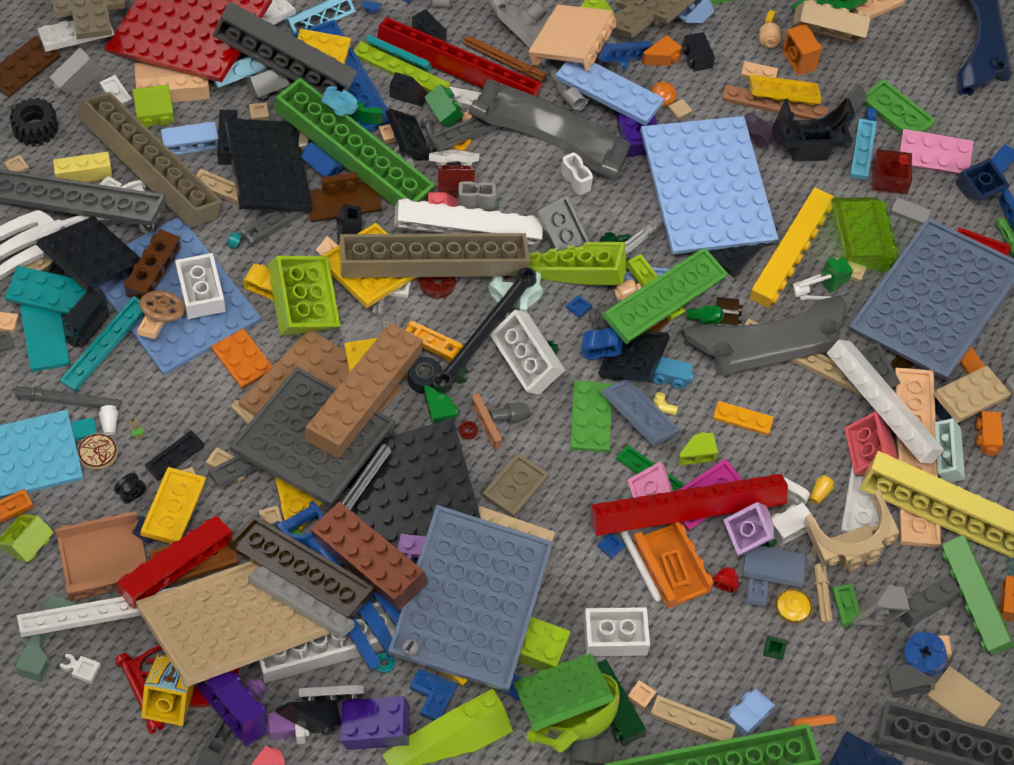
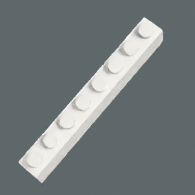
(458, 219)
(885, 401)

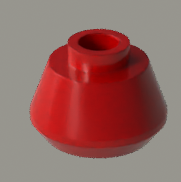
(726, 580)

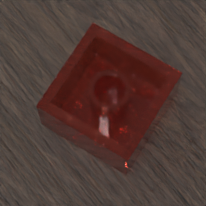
(892, 171)
(451, 175)

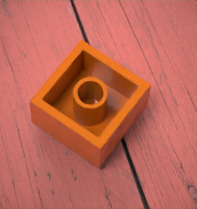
(802, 49)

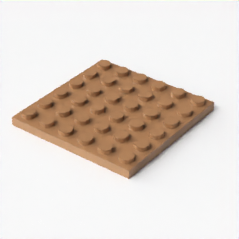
(312, 355)

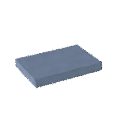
(775, 566)

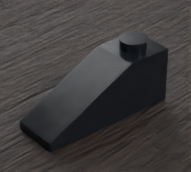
(312, 716)

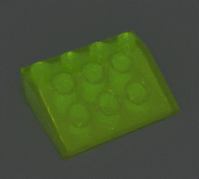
(865, 232)

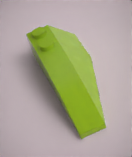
(588, 265)
(455, 733)

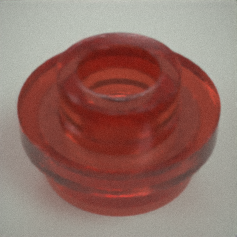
(468, 425)

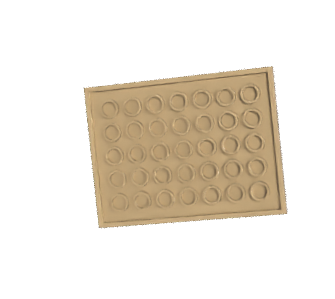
(222, 624)

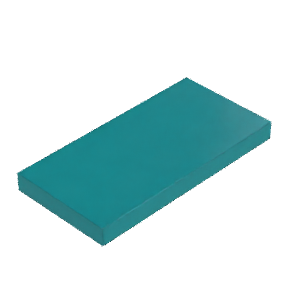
(44, 339)

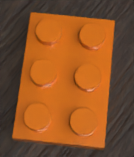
(242, 358)

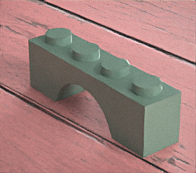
(33, 661)

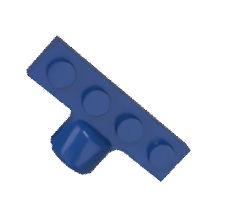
(624, 52)

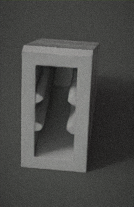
(76, 72)

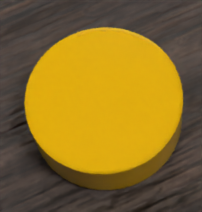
(771, 17)

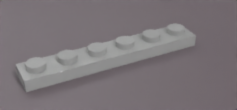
(301, 602)

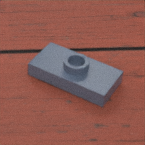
(757, 592)

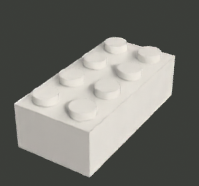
(527, 352)

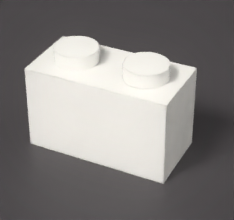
(790, 523)

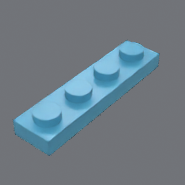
(863, 149)

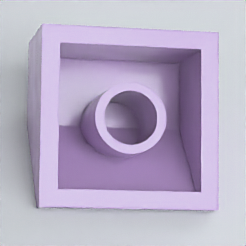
(750, 528)

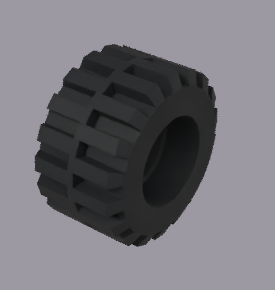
(37, 132)

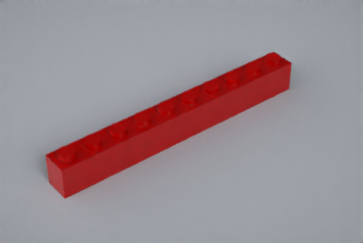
(452, 58)
(687, 504)

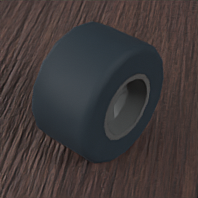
(422, 374)

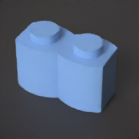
(750, 712)

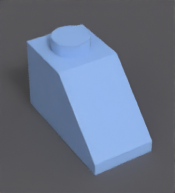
(696, 12)

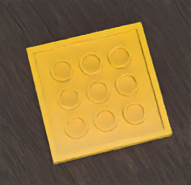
(366, 289)

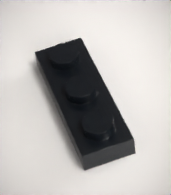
(174, 455)

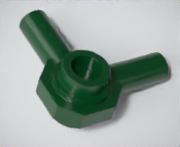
(610, 237)

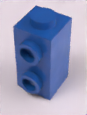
(321, 160)

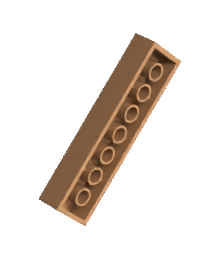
(363, 390)

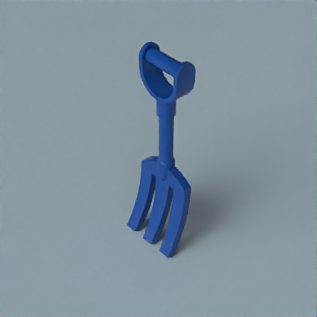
(367, 612)

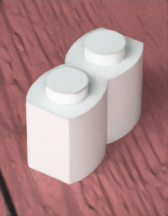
(576, 173)

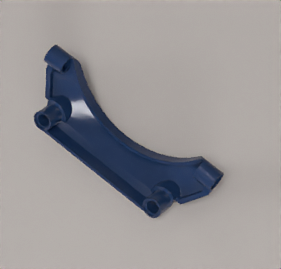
(990, 51)

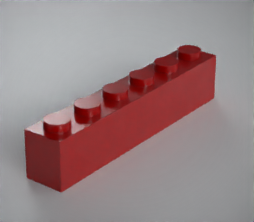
(174, 561)

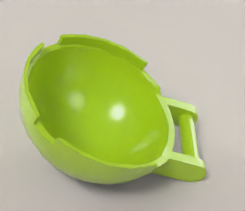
(581, 726)

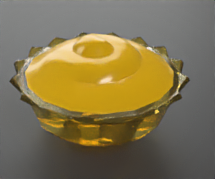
(793, 605)

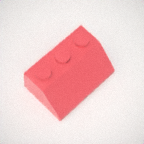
(866, 439)

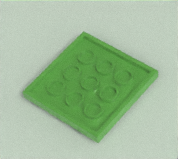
(563, 691)

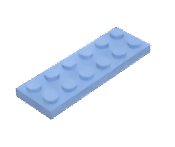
(611, 90)

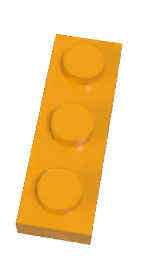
(743, 418)

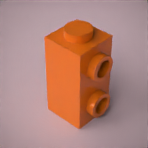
(989, 432)

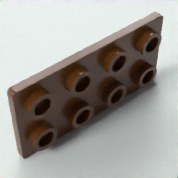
(342, 190)

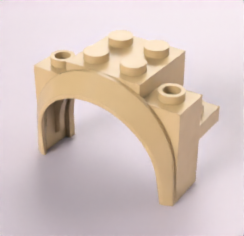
(856, 546)

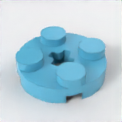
(341, 102)

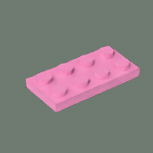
(937, 151)

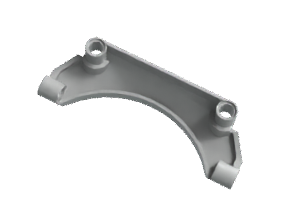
(527, 26)

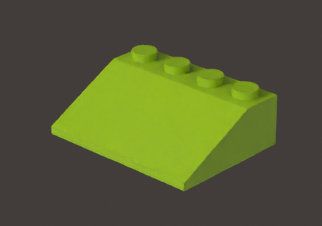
(303, 294)

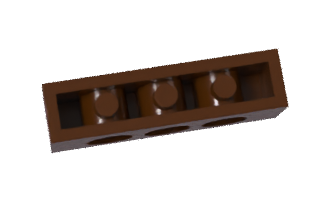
(169, 245)

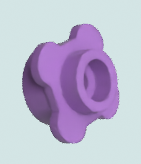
(257, 688)

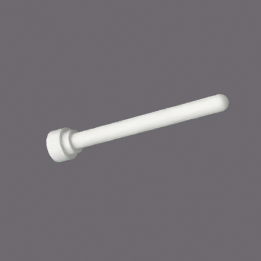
(641, 566)

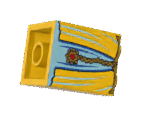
(165, 694)

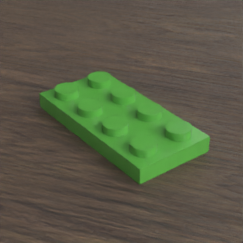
(897, 109)
(590, 417)

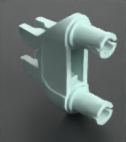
(498, 289)

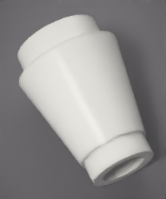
(108, 418)

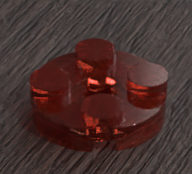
(436, 290)

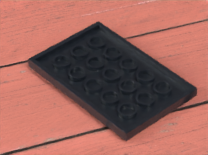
(267, 165)

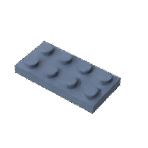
(640, 412)

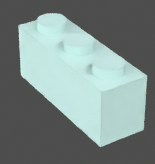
(950, 461)

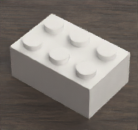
(200, 286)
(616, 631)

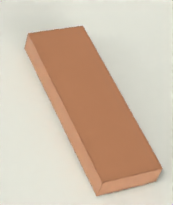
(486, 421)

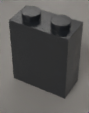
(85, 318)

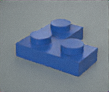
(438, 693)

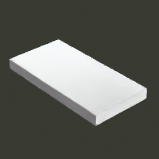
(858, 506)

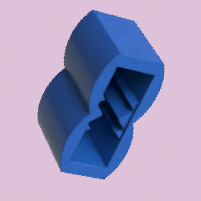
(601, 343)

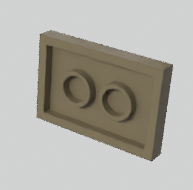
(515, 485)

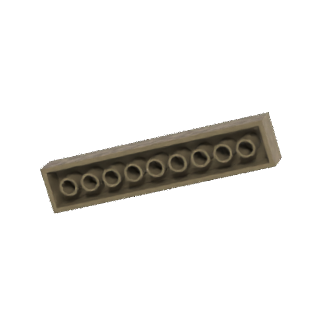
(149, 159)
(432, 255)

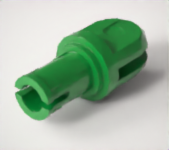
(706, 314)

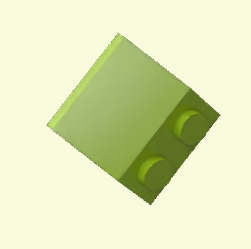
(153, 105)
(25, 537)

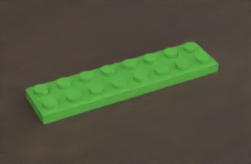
(664, 295)

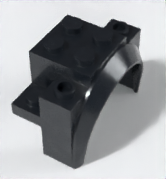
(814, 137)

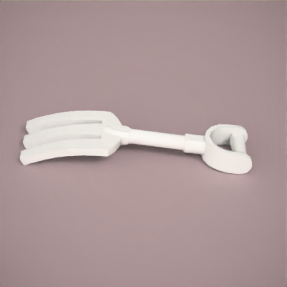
(44, 226)

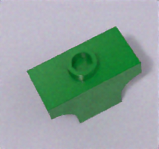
(840, 272)

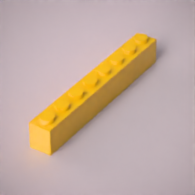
(791, 248)

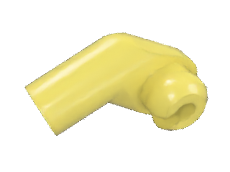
(660, 402)

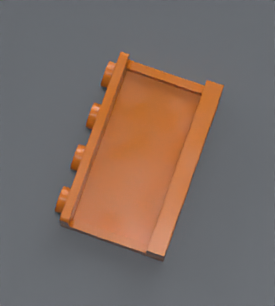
(665, 540)

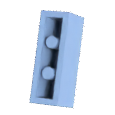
(190, 138)

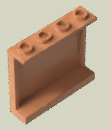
(99, 554)

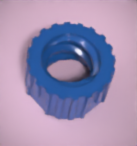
(870, 114)

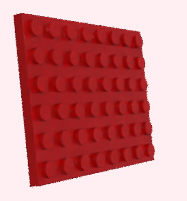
(179, 35)

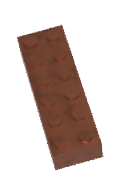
(369, 555)

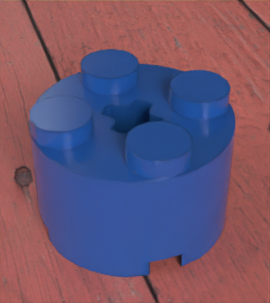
(923, 642)

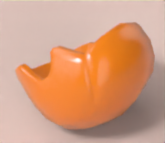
(666, 91)

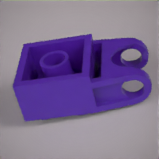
(630, 131)

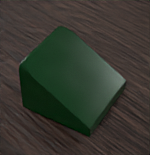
(775, 647)

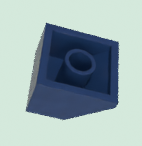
(981, 180)

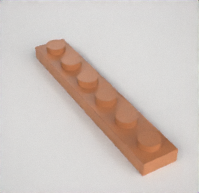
(744, 97)

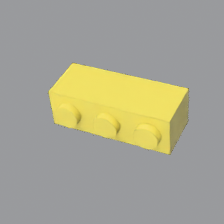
(84, 167)

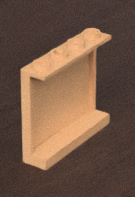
(573, 35)

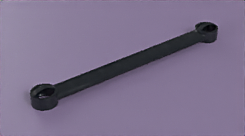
(484, 330)

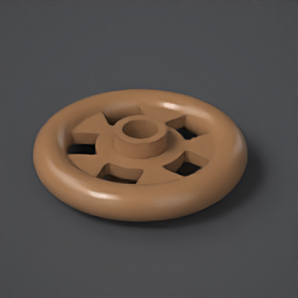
(162, 306)

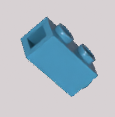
(673, 373)

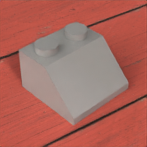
(265, 82)
(883, 607)

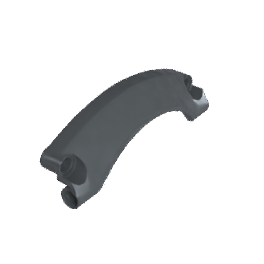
(552, 123)

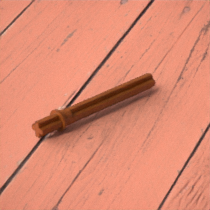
(528, 70)

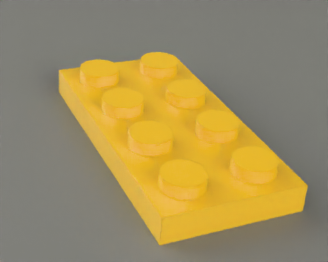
(784, 88)
(173, 506)

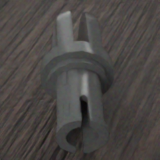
(511, 412)

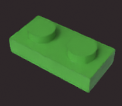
(845, 603)

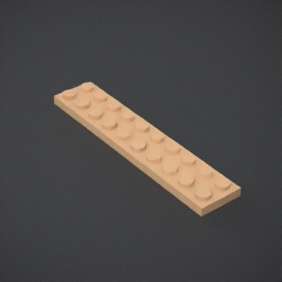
(917, 394)

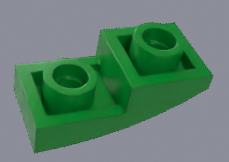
(367, 115)

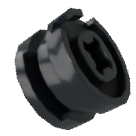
(129, 488)

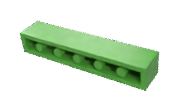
(978, 595)

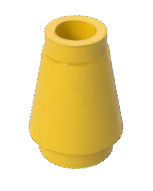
(821, 489)

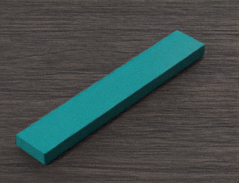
(103, 345)

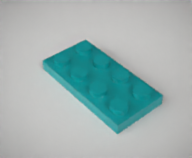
(43, 290)

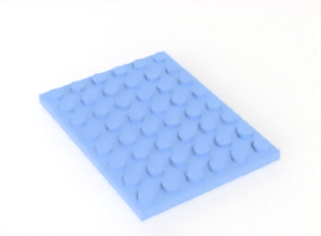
(708, 185)

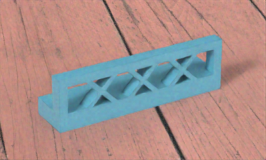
(299, 17)

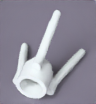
(802, 287)

